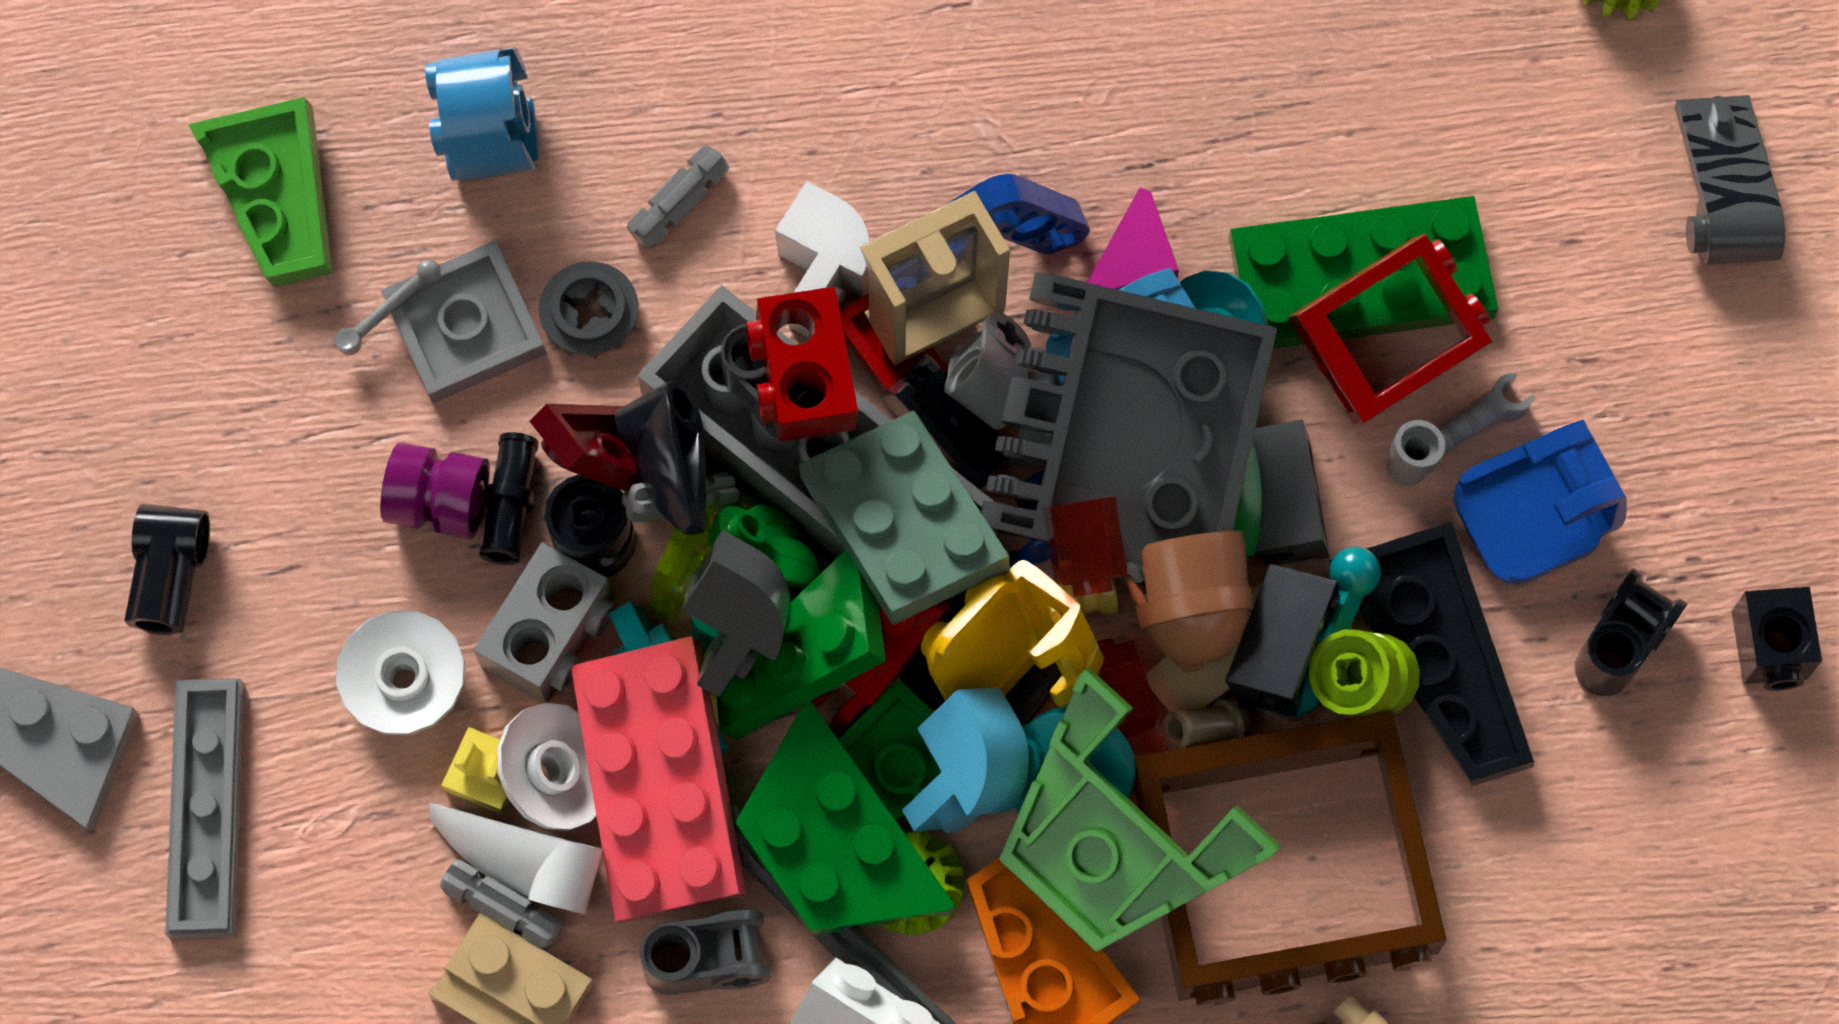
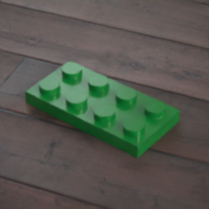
(1307, 257)

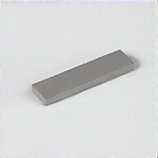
(205, 809)

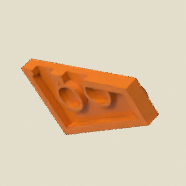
(1040, 960)

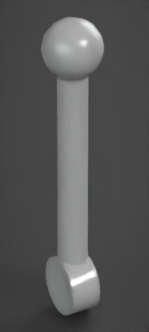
(350, 340)

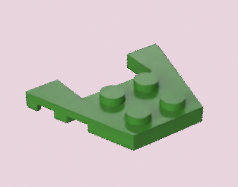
(1096, 851)

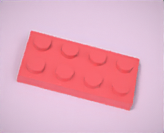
(657, 781)

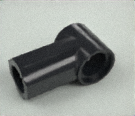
(166, 551)

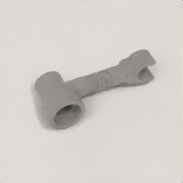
(1421, 445)

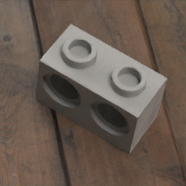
(529, 618)

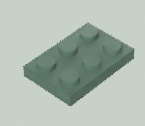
(904, 517)

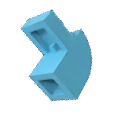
(980, 759)

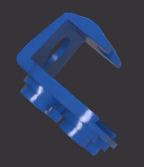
(1540, 504)

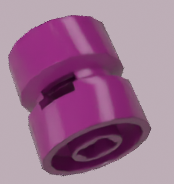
(430, 489)

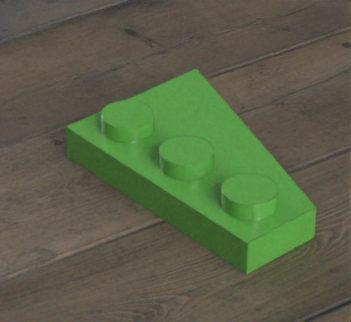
(274, 184)

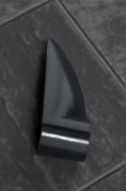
(668, 445)

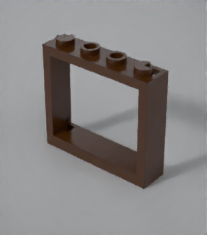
(1282, 752)

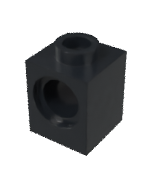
(1785, 612)

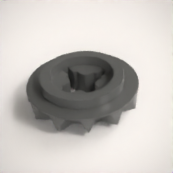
(578, 286)

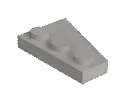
(62, 743)

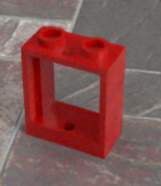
(1335, 359)

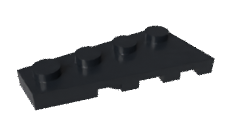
(1462, 689)

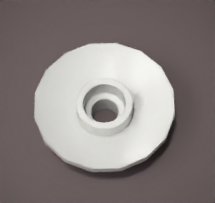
(385, 648)
(550, 737)

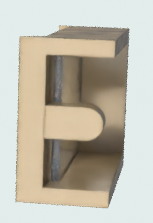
(935, 277)

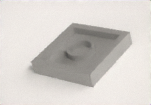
(466, 323)

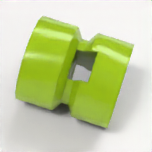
(1379, 677)

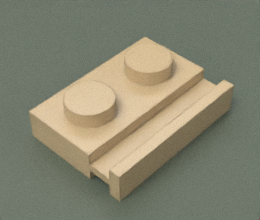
(508, 980)

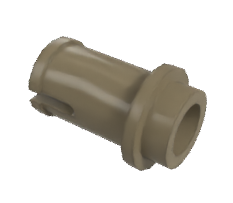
(1206, 725)

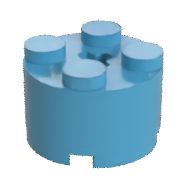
(483, 114)

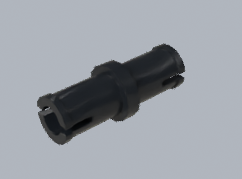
(509, 498)

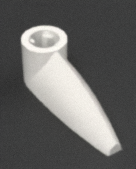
(522, 859)

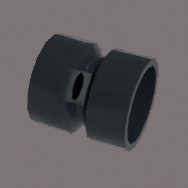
(596, 538)

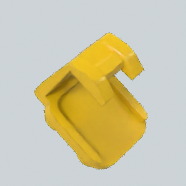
(1006, 631)

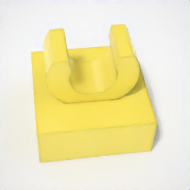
(475, 772)

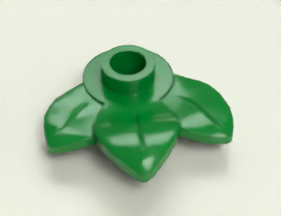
(774, 535)

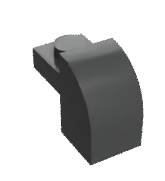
(744, 600)

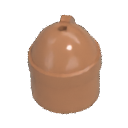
(1194, 596)

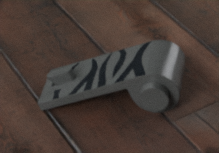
(1738, 199)

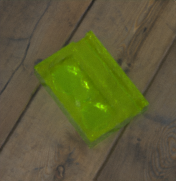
(676, 569)

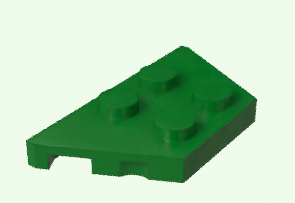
(833, 838)

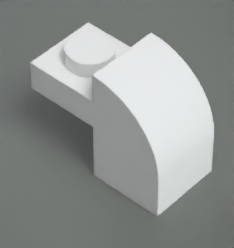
(824, 239)

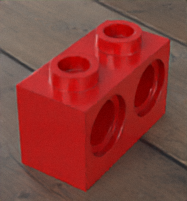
(817, 363)

